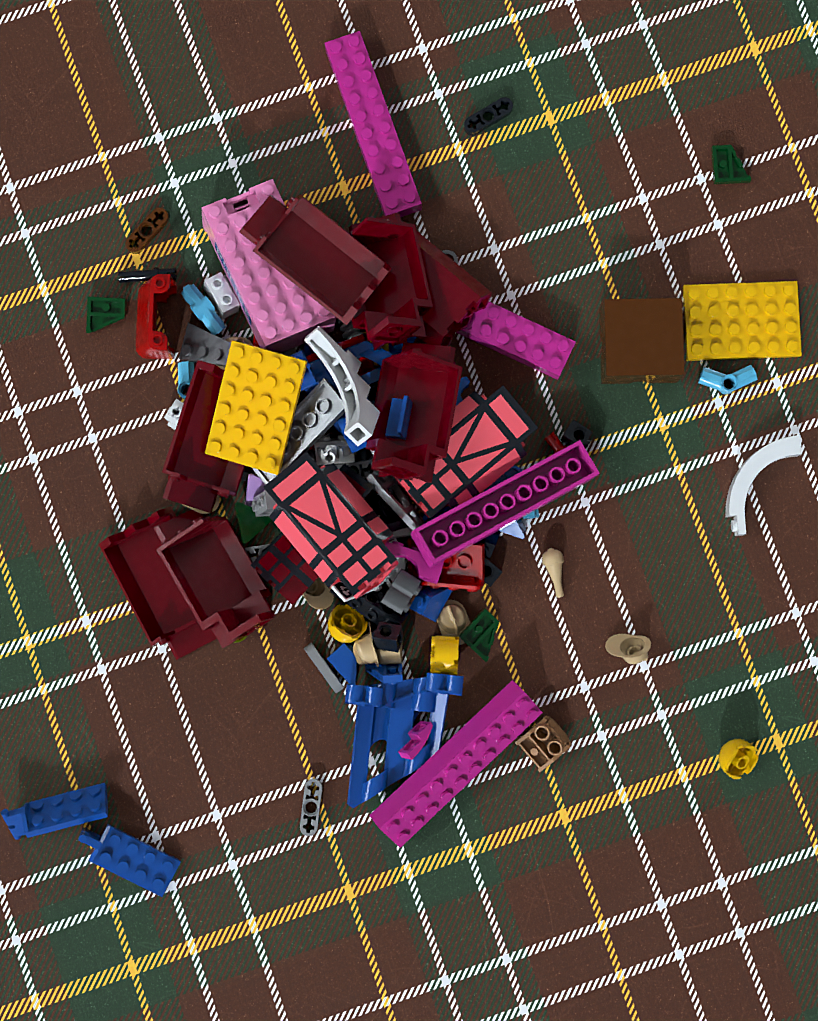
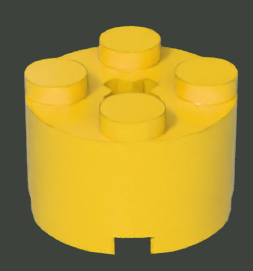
(444, 655)

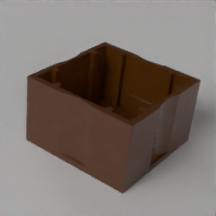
(641, 340)

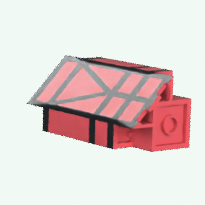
(481, 448)
(331, 525)

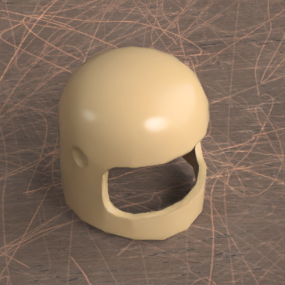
(388, 657)

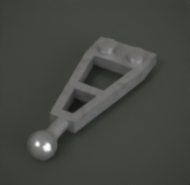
(407, 512)

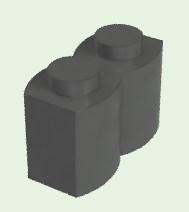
(401, 591)

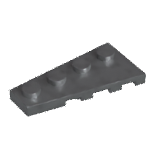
(204, 347)

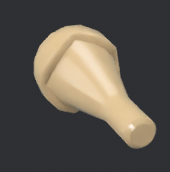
(553, 561)

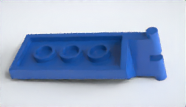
(58, 812)
(131, 858)

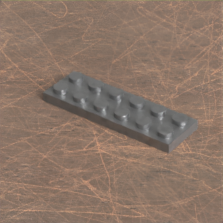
(311, 420)

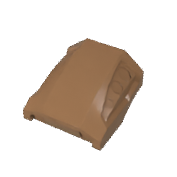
(544, 742)

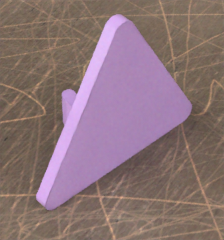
(254, 488)

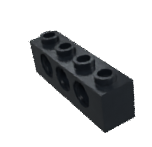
(371, 607)

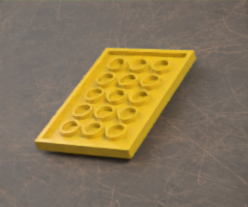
(742, 321)
(256, 407)

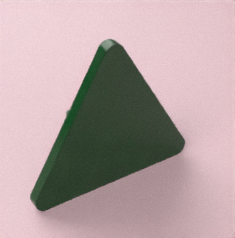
(248, 522)

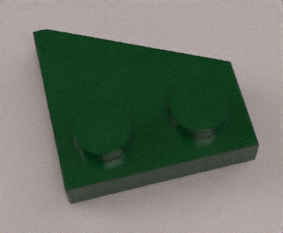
(727, 166)
(104, 312)
(480, 633)

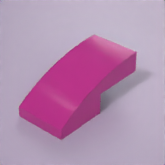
(419, 736)

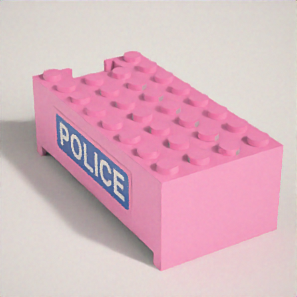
(272, 304)

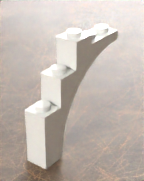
(343, 367)

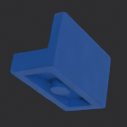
(399, 418)

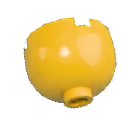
(346, 624)
(737, 758)

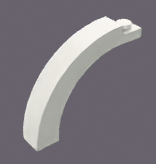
(744, 477)

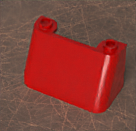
(149, 341)

